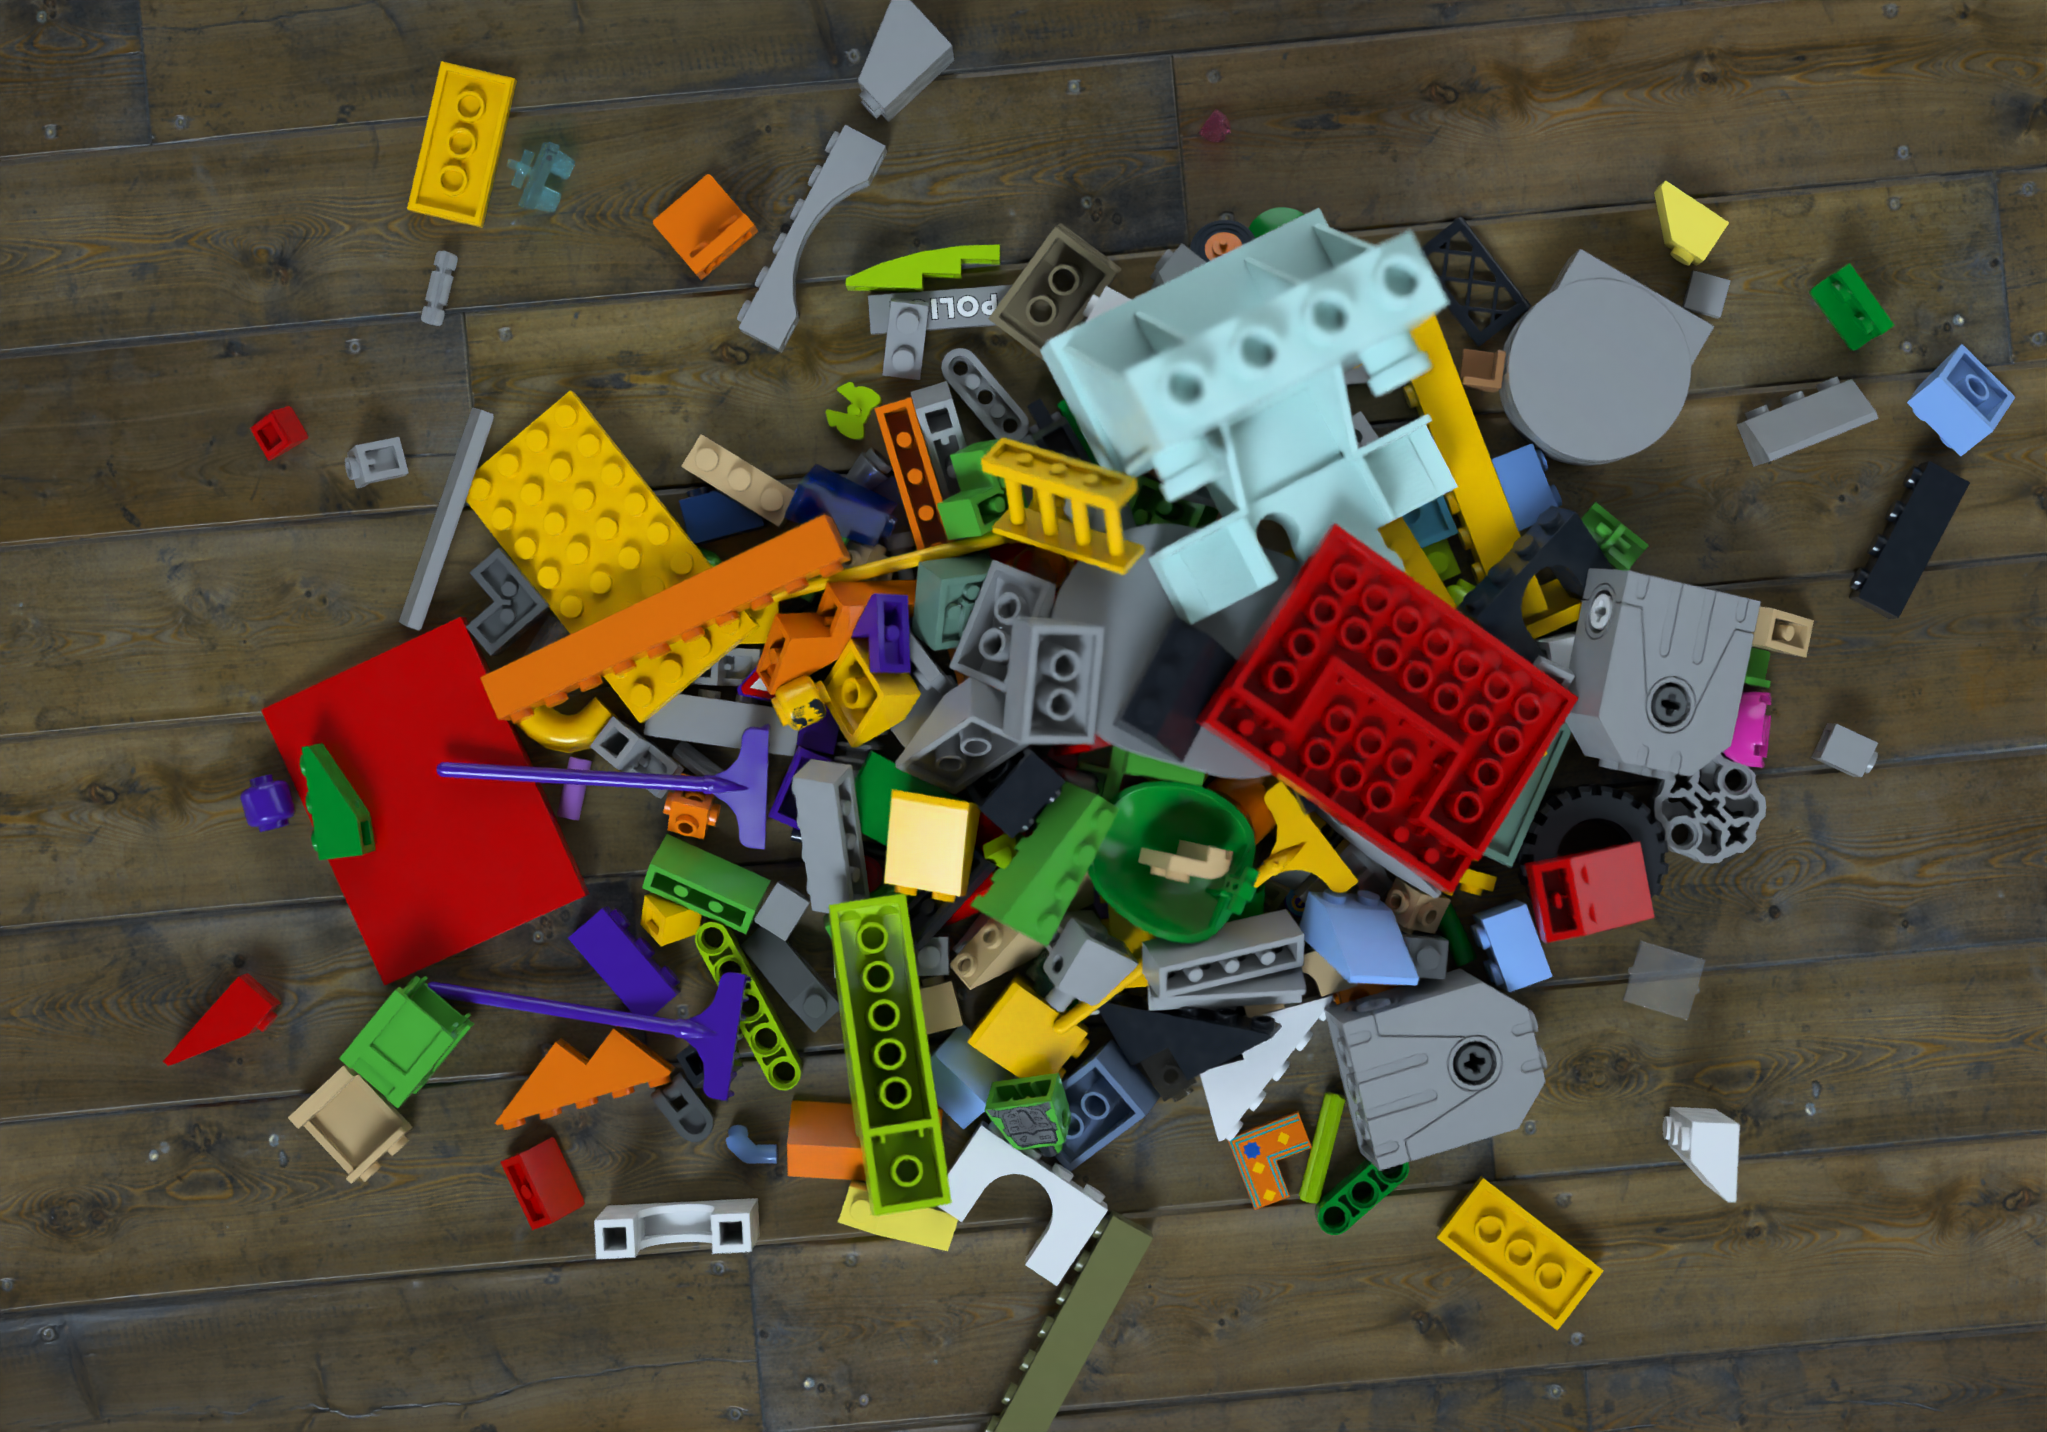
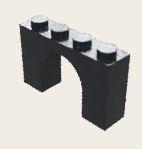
(1555, 541)

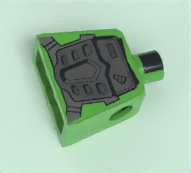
(1031, 1112)

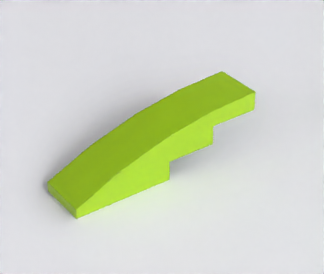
(908, 272)

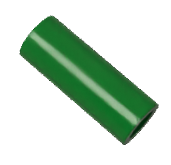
(1459, 943)

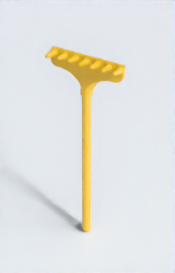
(912, 559)
(1297, 848)

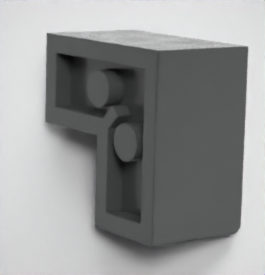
(515, 604)

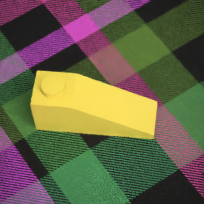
(923, 1226)

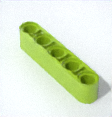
(765, 1017)

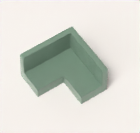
(946, 597)

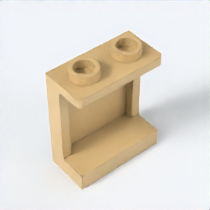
(353, 1123)

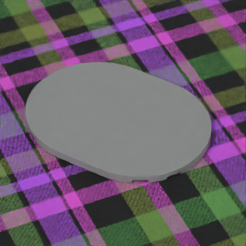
(1134, 618)

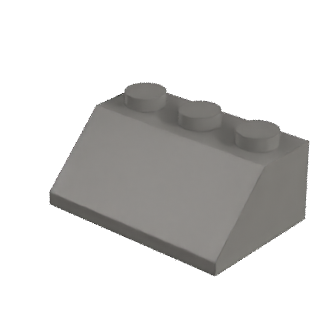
(1804, 420)
(1053, 681)

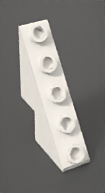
(1241, 1080)

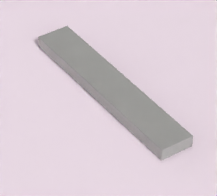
(446, 518)

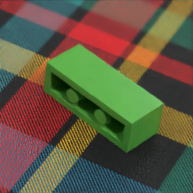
(706, 883)

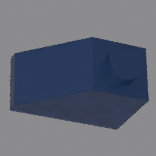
(715, 517)

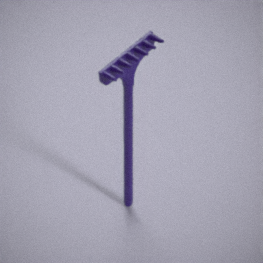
(740, 786)
(710, 1033)

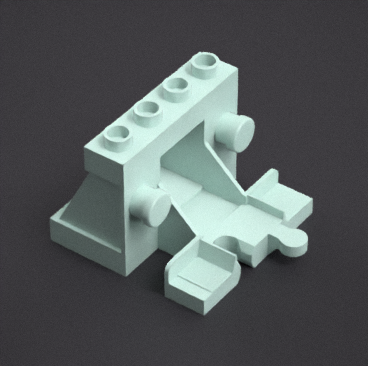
(1245, 391)

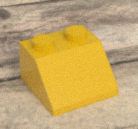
(866, 701)

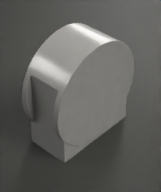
(1598, 365)

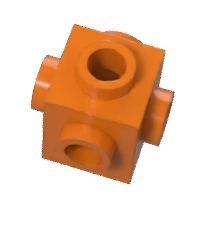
(691, 812)

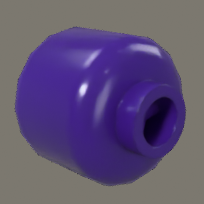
(267, 803)

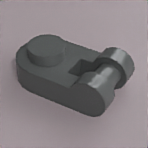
(695, 1119)

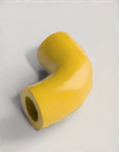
(567, 732)

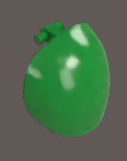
(1156, 819)

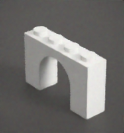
(1074, 1211)
(628, 1228)

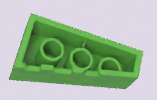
(1049, 865)

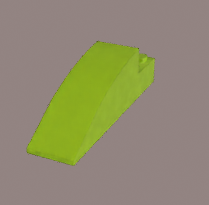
(888, 1055)

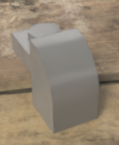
(633, 752)

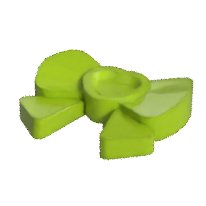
(863, 402)

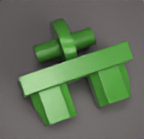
(1613, 538)

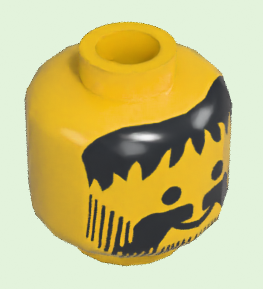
(800, 702)

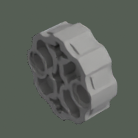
(1698, 842)

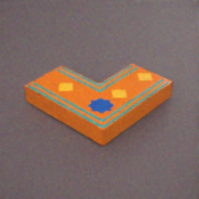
(1258, 1153)

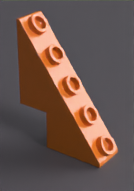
(809, 641)
(571, 1077)

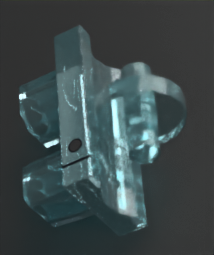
(548, 161)

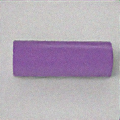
(573, 795)

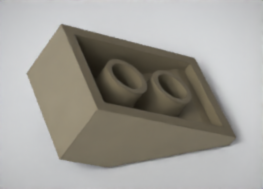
(1054, 290)

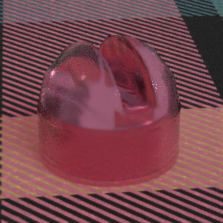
(1216, 127)

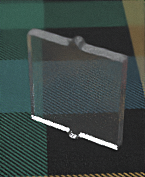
(1664, 980)

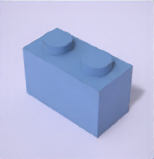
(1525, 484)

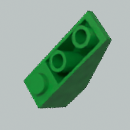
(337, 812)

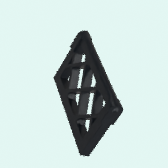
(1501, 281)

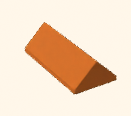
(825, 1141)

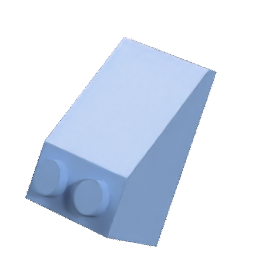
(1358, 937)

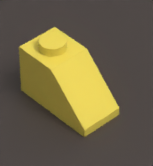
(1687, 225)

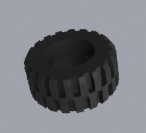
(1598, 804)

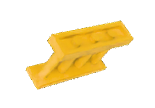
(1071, 479)

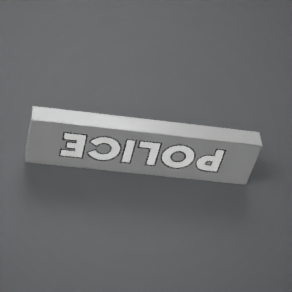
(946, 307)

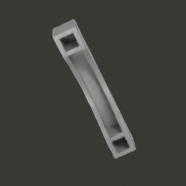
(848, 169)

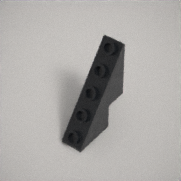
(1193, 1035)

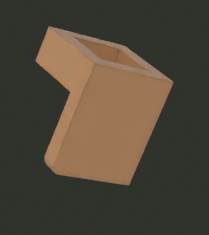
(1482, 370)

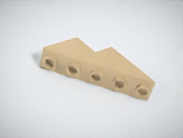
(1001, 949)

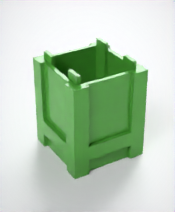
(406, 1041)

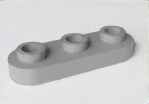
(978, 380)

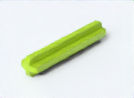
(1322, 1147)

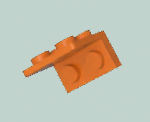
(705, 226)

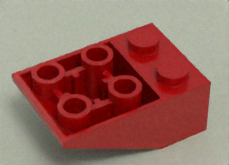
(1589, 892)

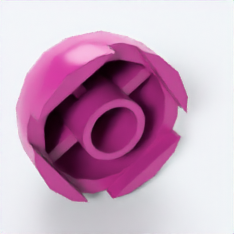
(1751, 730)

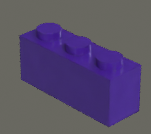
(625, 962)

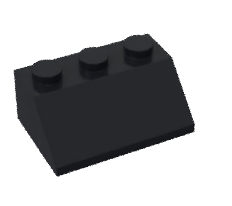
(1175, 689)

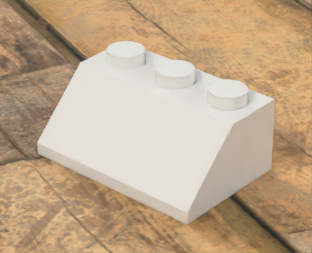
(1707, 1145)

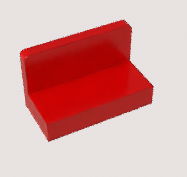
(543, 1183)

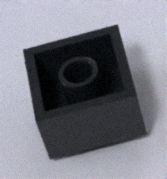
(1017, 790)

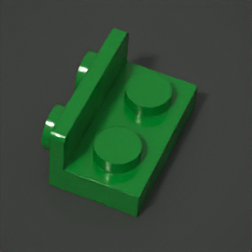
(1851, 307)

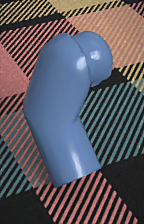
(748, 1151)

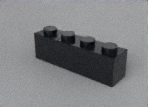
(1908, 539)

